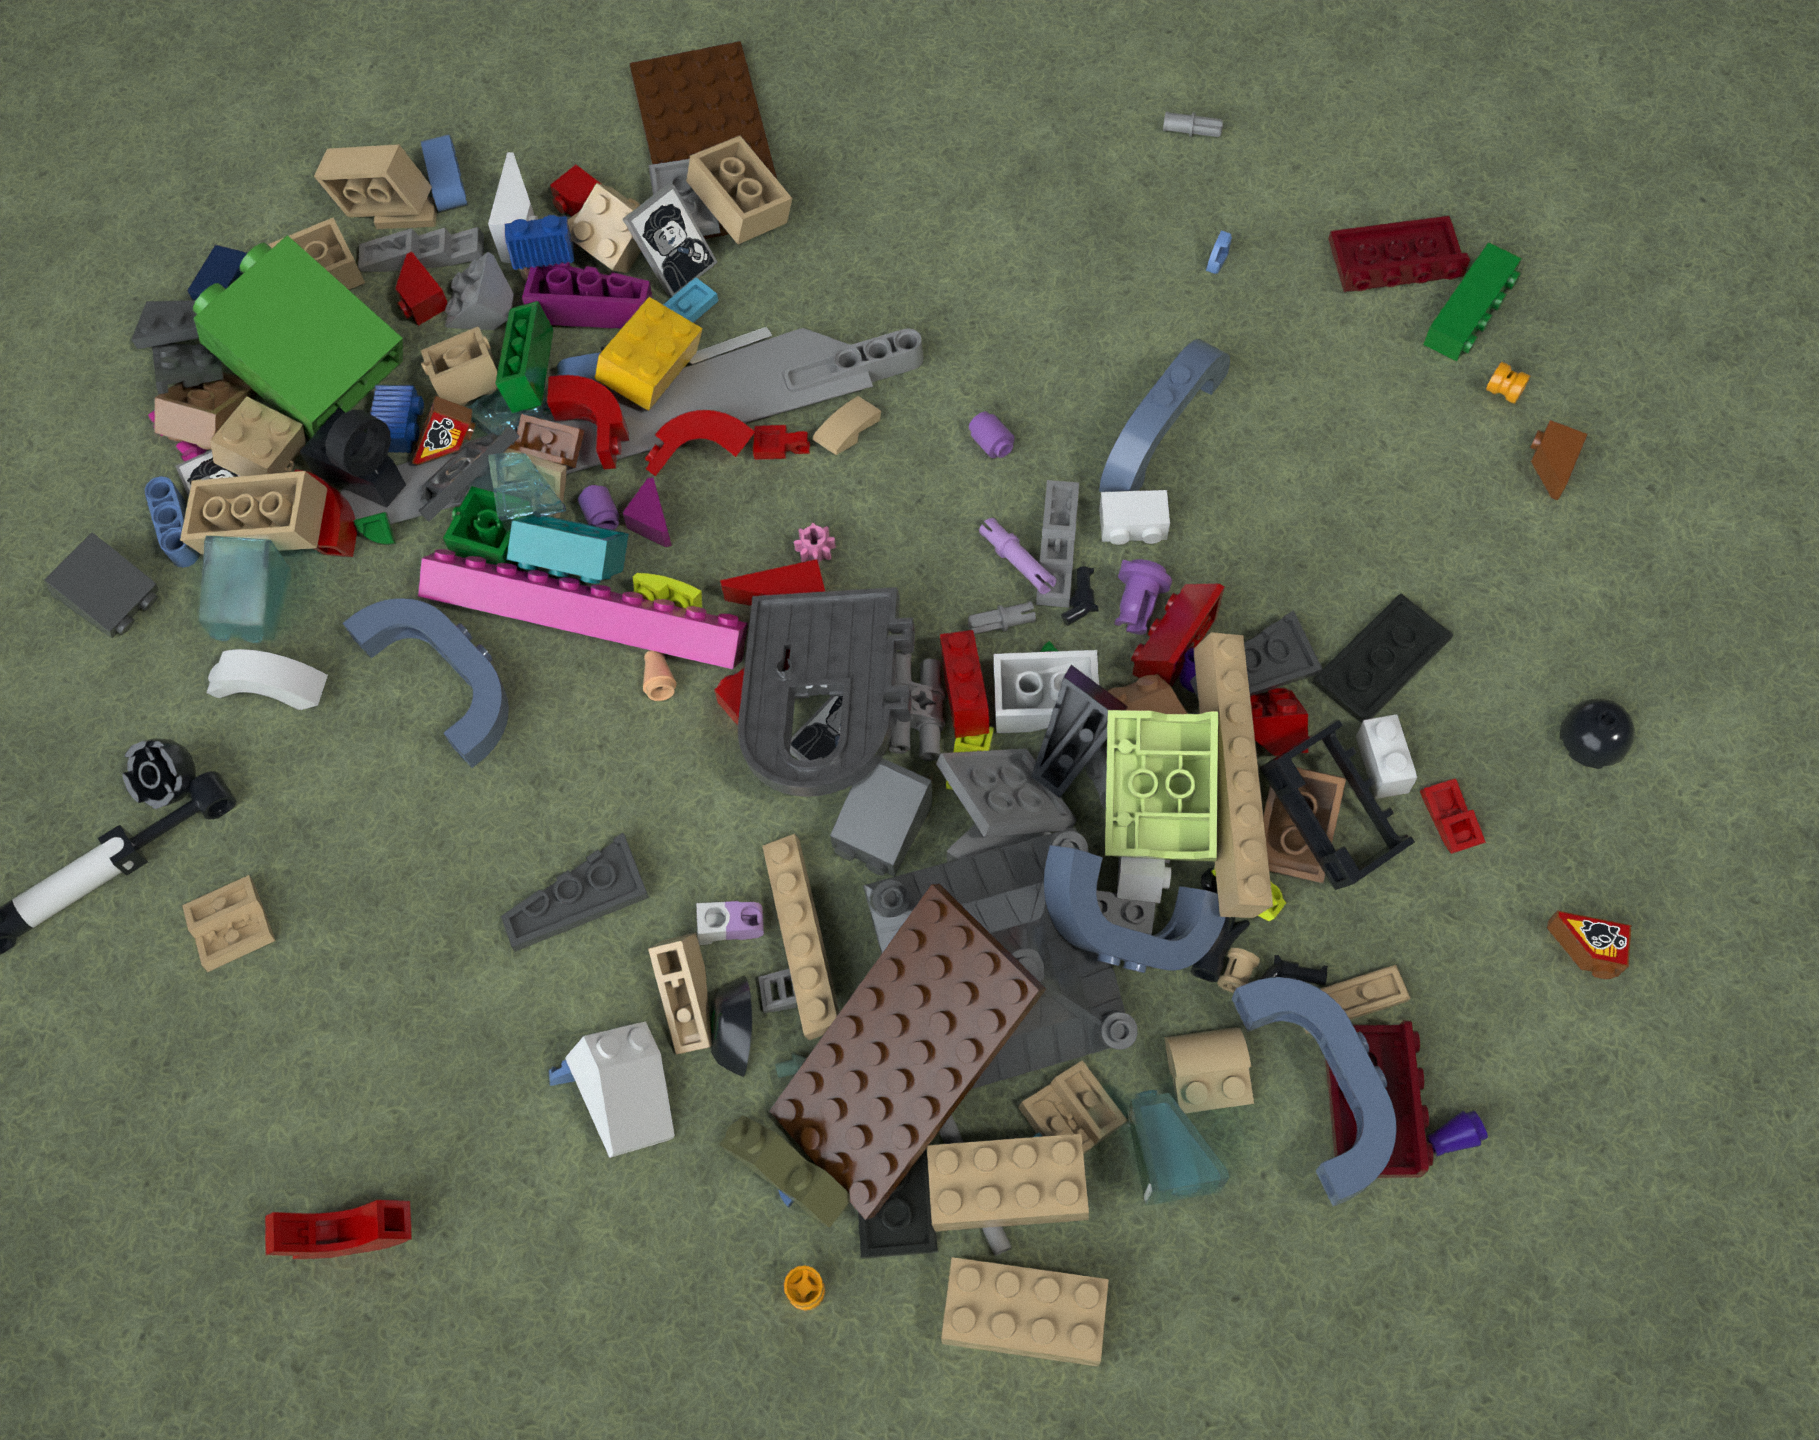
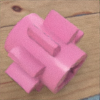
(812, 535)

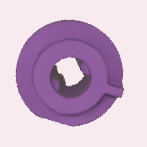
(1143, 584)

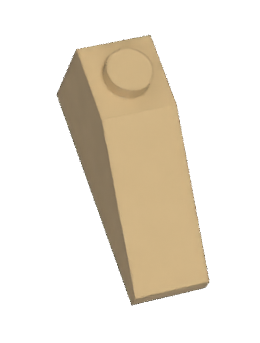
(683, 991)

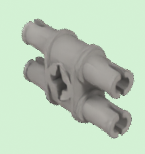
(925, 708)

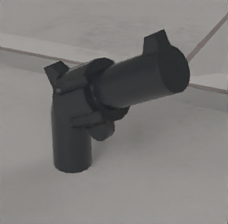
(1083, 597)
(1292, 970)

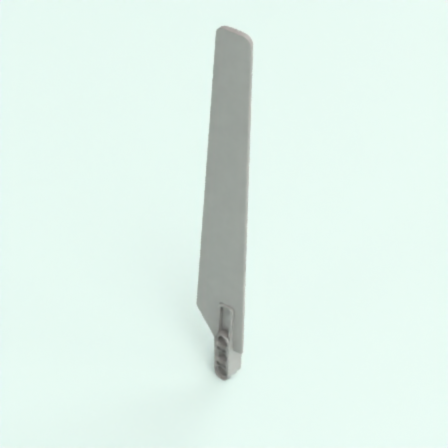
(744, 383)

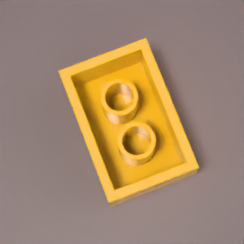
(648, 353)

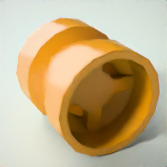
(1508, 382)
(800, 1283)

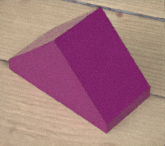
(646, 516)

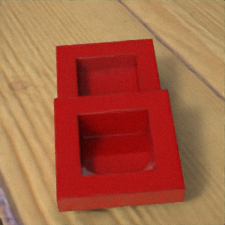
(1449, 812)

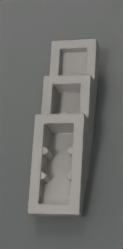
(431, 249)
(1058, 540)

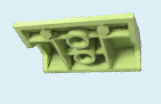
(1161, 785)

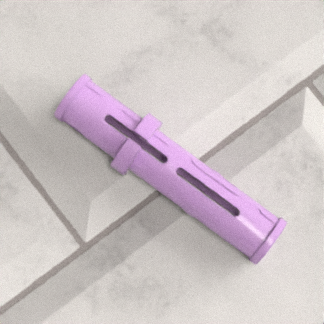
(1008, 547)

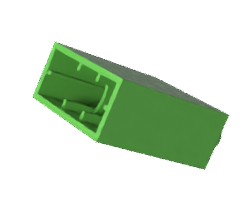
(296, 335)

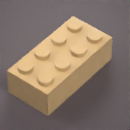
(262, 506)
(1007, 1182)
(1025, 1311)

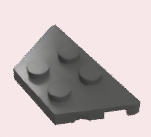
(184, 364)
(454, 477)

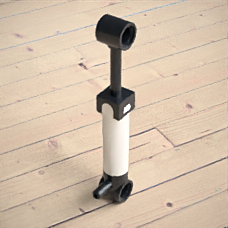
(115, 855)

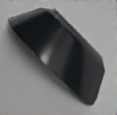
(734, 1028)

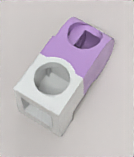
(729, 921)

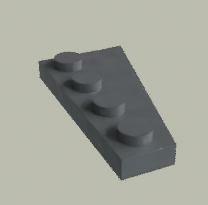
(165, 323)
(1278, 656)
(588, 892)

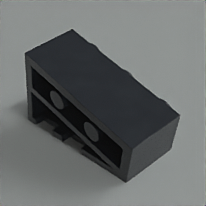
(378, 486)
(1074, 730)

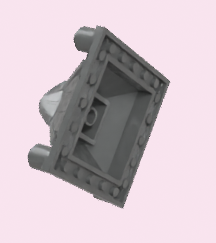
(1006, 895)

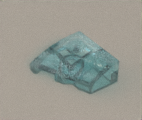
(521, 488)

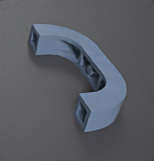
(1193, 369)
(403, 618)
(1075, 912)
(1346, 1053)

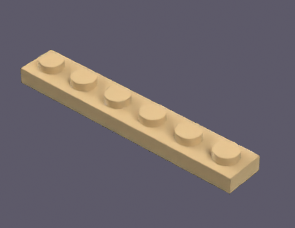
(801, 936)

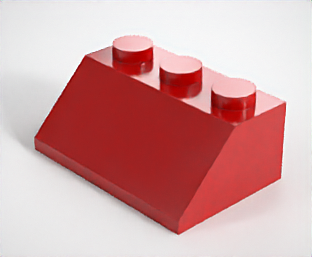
(1182, 628)

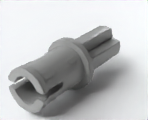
(1192, 124)
(1001, 618)

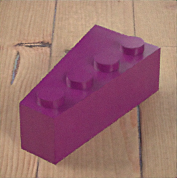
(585, 296)

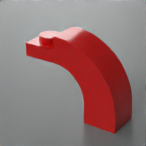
(588, 400)
(698, 424)
(337, 528)
(339, 1233)

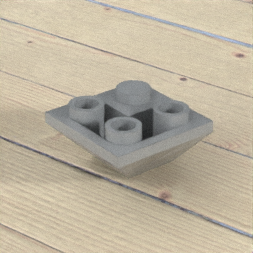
(479, 296)

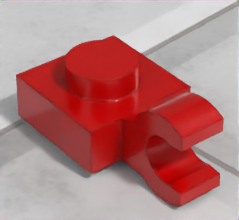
(775, 441)

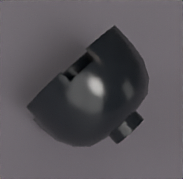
(1597, 733)
(158, 772)

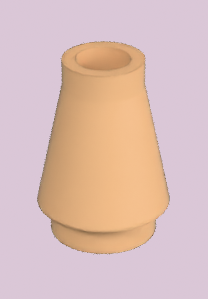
(658, 678)

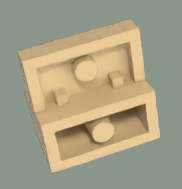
(1210, 1069)

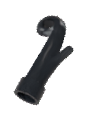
(1211, 964)

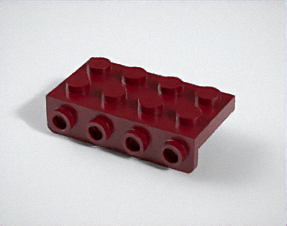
(1397, 254)
(1395, 1052)

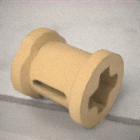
(1238, 969)

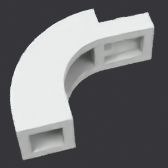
(267, 675)

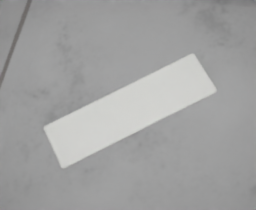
(730, 344)

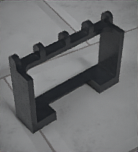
(1334, 862)

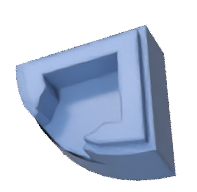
(1219, 252)
(560, 1075)

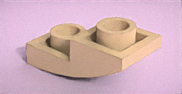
(843, 426)

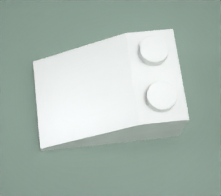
(509, 205)
(1030, 686)
(623, 1087)

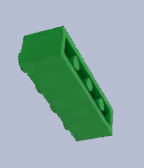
(1472, 302)
(525, 357)

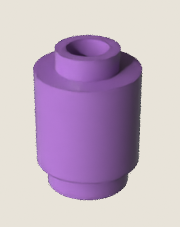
(991, 435)
(599, 507)

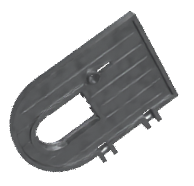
(835, 650)

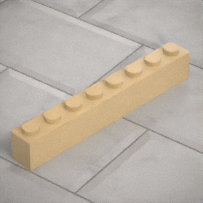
(1241, 839)

